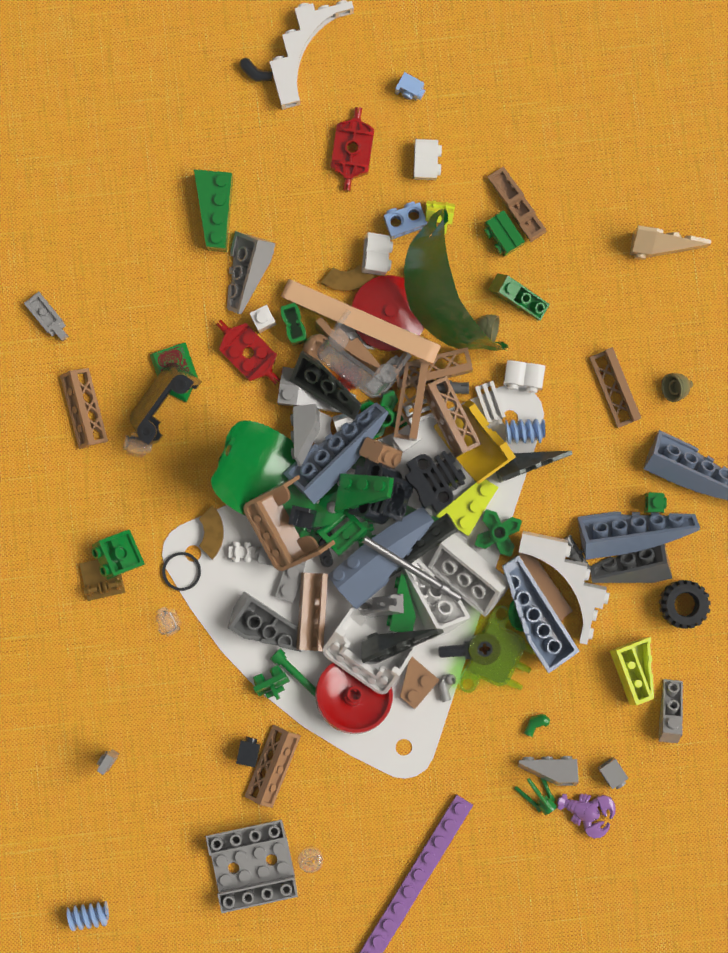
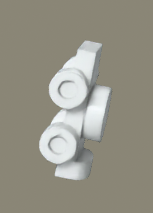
(246, 552)

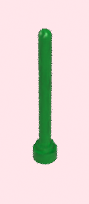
(280, 658)

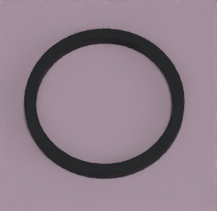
(164, 567)

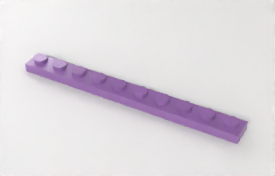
(417, 876)

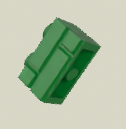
(503, 233)

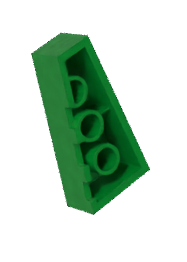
(215, 198)

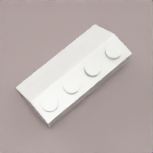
(468, 574)

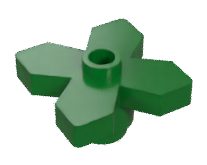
(388, 402)
(507, 528)

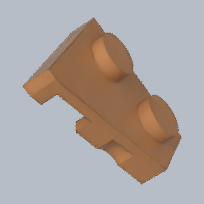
(417, 683)

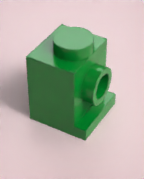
(655, 502)

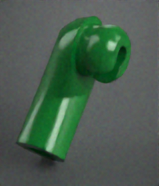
(535, 722)

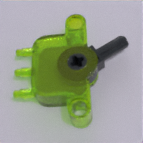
(499, 661)

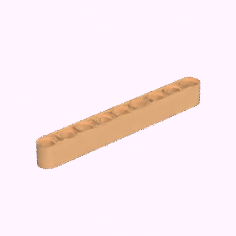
(361, 321)

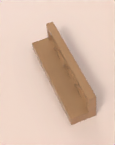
(440, 373)
(620, 381)
(418, 400)
(79, 408)
(452, 433)
(547, 586)
(312, 611)
(275, 768)

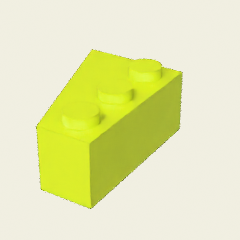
(634, 670)

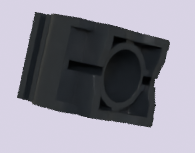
(434, 479)
(393, 507)

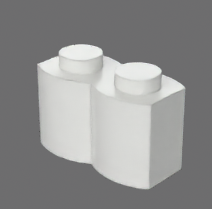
(426, 159)
(376, 254)
(524, 376)

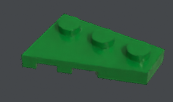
(361, 489)

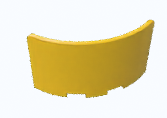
(487, 457)

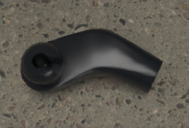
(253, 72)
(326, 558)

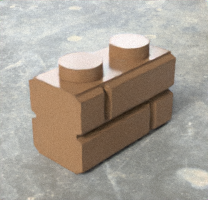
(380, 452)

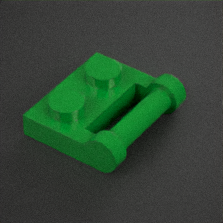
(344, 536)

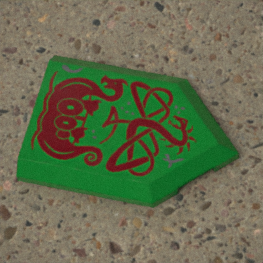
(175, 354)

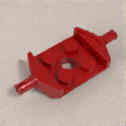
(351, 164)
(243, 337)

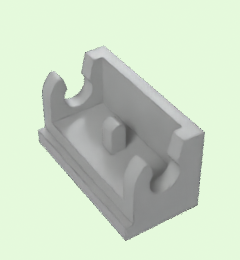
(384, 606)

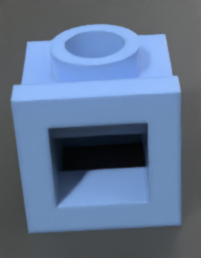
(410, 87)

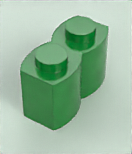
(292, 319)

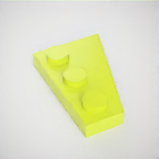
(470, 505)

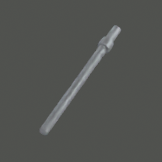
(442, 588)

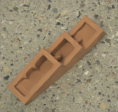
(517, 204)
(354, 347)

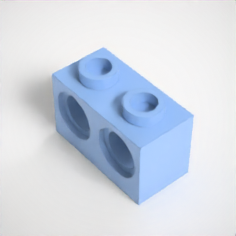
(407, 225)

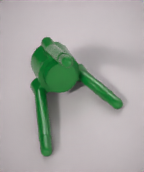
(545, 803)

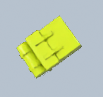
(433, 206)

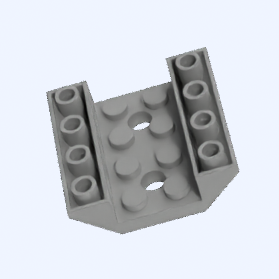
(256, 880)

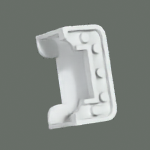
(345, 651)

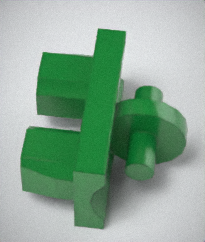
(272, 686)

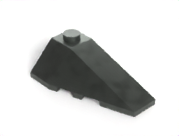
(318, 381)
(529, 461)
(383, 646)

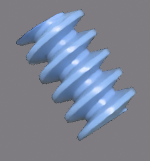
(525, 431)
(88, 916)

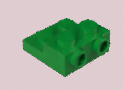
(117, 554)

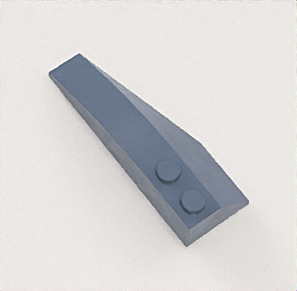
(335, 454)
(686, 467)
(622, 534)
(368, 570)
(539, 621)

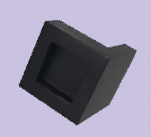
(302, 517)

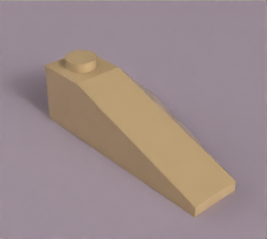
(652, 242)

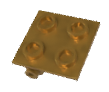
(98, 586)

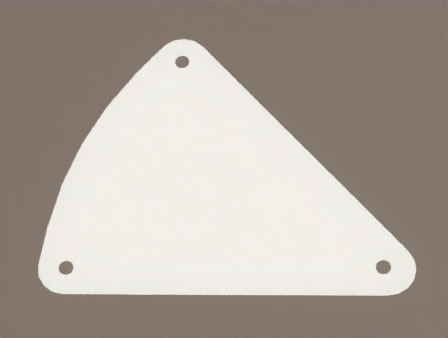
(225, 582)

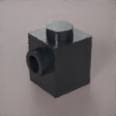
(248, 752)

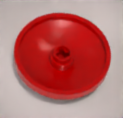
(386, 300)
(349, 703)

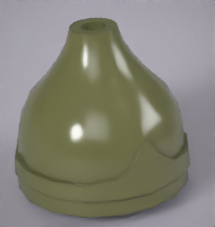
(489, 325)
(675, 387)

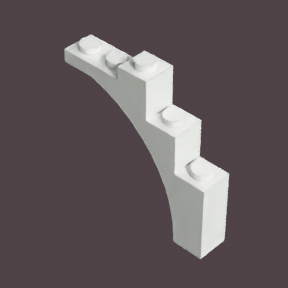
(295, 42)
(553, 552)

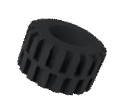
(701, 604)

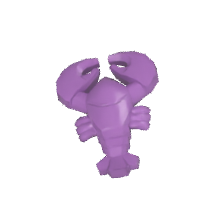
(589, 812)

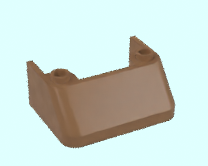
(275, 534)

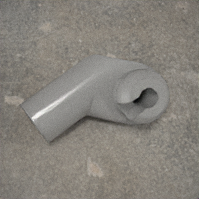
(444, 686)

